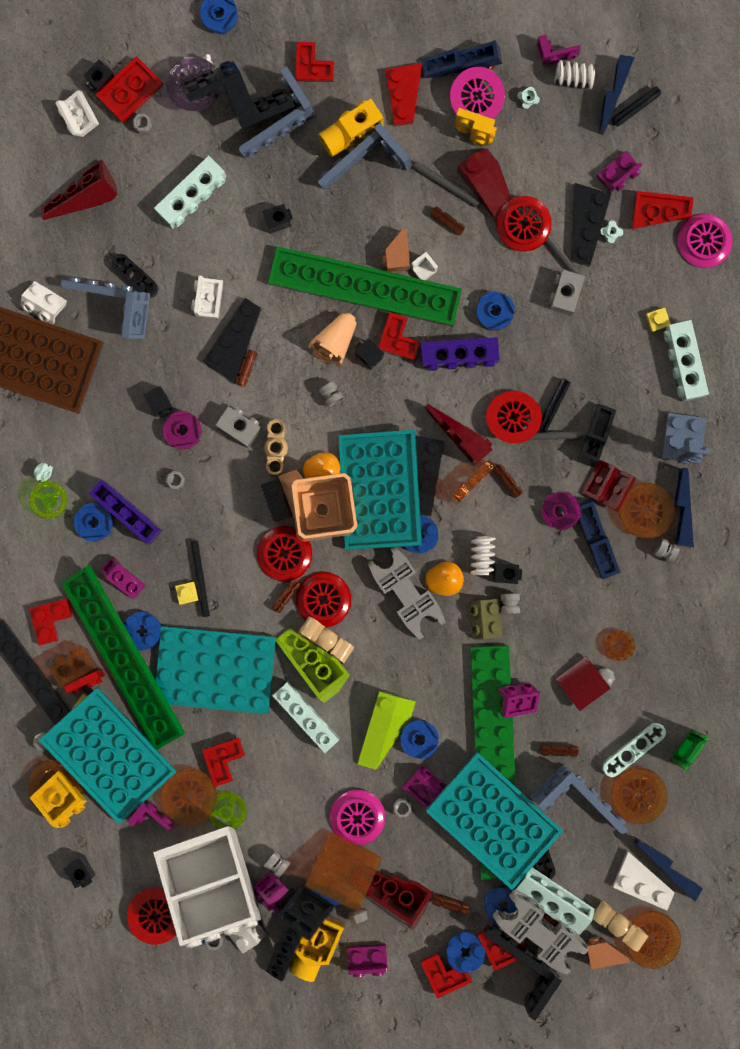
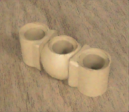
(275, 438)
(326, 639)
(620, 926)

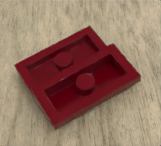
(609, 485)
(583, 683)

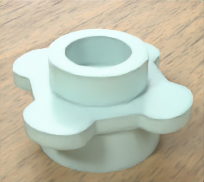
(534, 99)
(605, 231)
(43, 472)

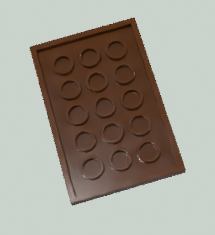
(46, 360)

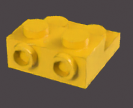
(479, 126)
(58, 800)

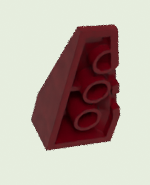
(486, 181)
(90, 191)
(467, 440)
(399, 898)

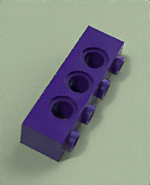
(468, 346)
(125, 512)

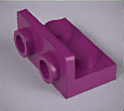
(619, 171)
(519, 699)
(424, 786)
(270, 891)
(367, 960)

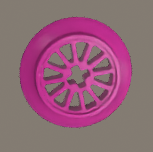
(485, 75)
(690, 254)
(356, 797)

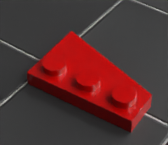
(403, 92)
(660, 208)

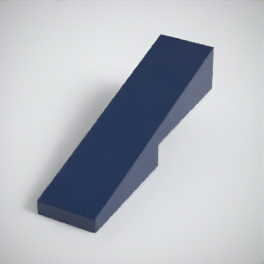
(458, 61)
(610, 99)
(682, 499)
(597, 540)
(688, 886)

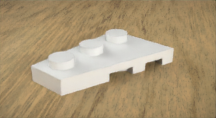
(642, 883)

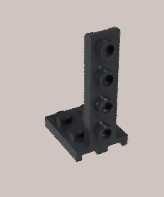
(302, 918)
(544, 985)

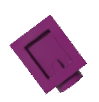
(547, 56)
(122, 578)
(151, 809)

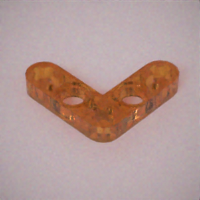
(472, 482)

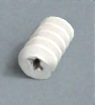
(575, 74)
(482, 555)

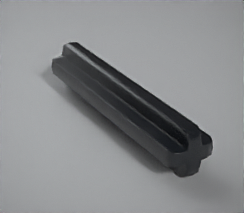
(636, 106)
(554, 404)

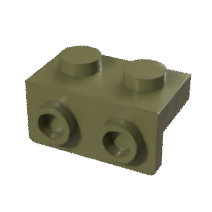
(485, 619)

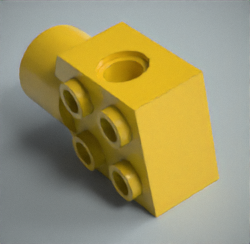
(351, 127)
(317, 951)

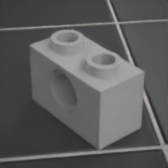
(573, 283)
(230, 418)

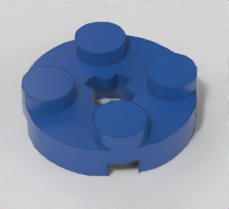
(222, 24)
(498, 300)
(85, 514)
(431, 536)
(150, 623)
(421, 728)
(496, 896)
(465, 941)

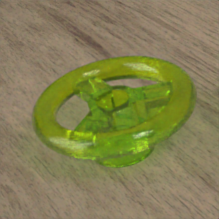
(60, 491)
(235, 823)

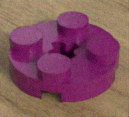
(173, 424)
(571, 510)

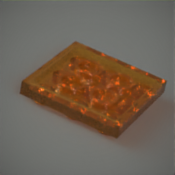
(343, 872)

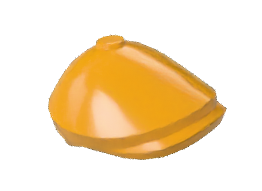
(321, 465)
(445, 579)

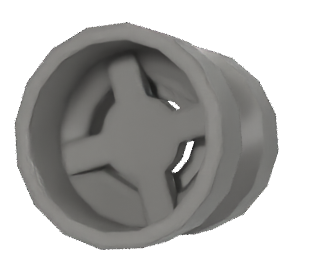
(331, 394)
(667, 550)
(510, 603)
(280, 867)

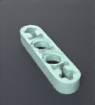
(635, 752)

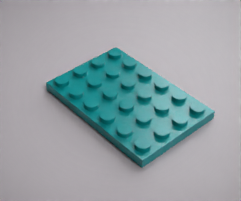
(383, 488)
(216, 669)
(108, 755)
(494, 820)

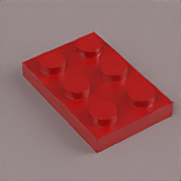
(129, 89)

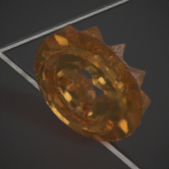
(626, 639)

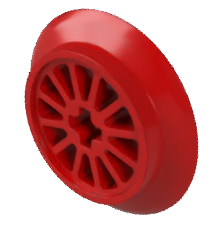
(526, 244)
(512, 398)
(278, 574)
(328, 578)
(136, 925)

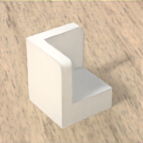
(424, 267)

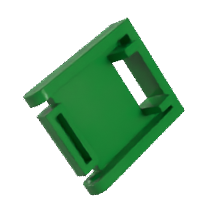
(689, 749)

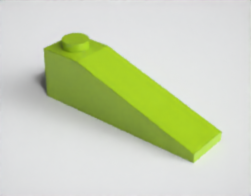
(318, 668)
(385, 726)

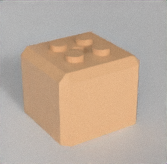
(336, 495)

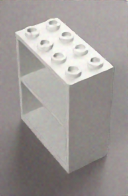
(207, 887)

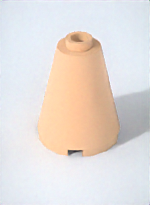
(334, 340)

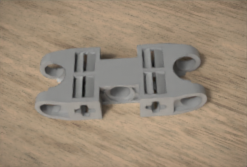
(406, 592)
(552, 941)

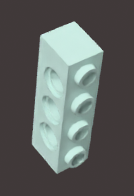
(206, 168)
(685, 331)
(306, 717)
(556, 900)

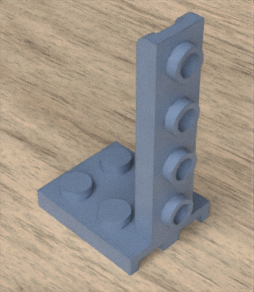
(284, 125)
(356, 152)
(134, 309)
(684, 439)
(559, 784)

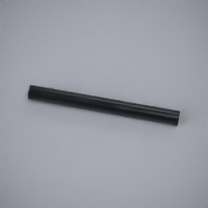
(200, 579)

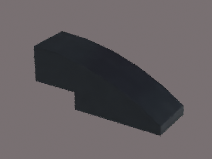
(596, 435)

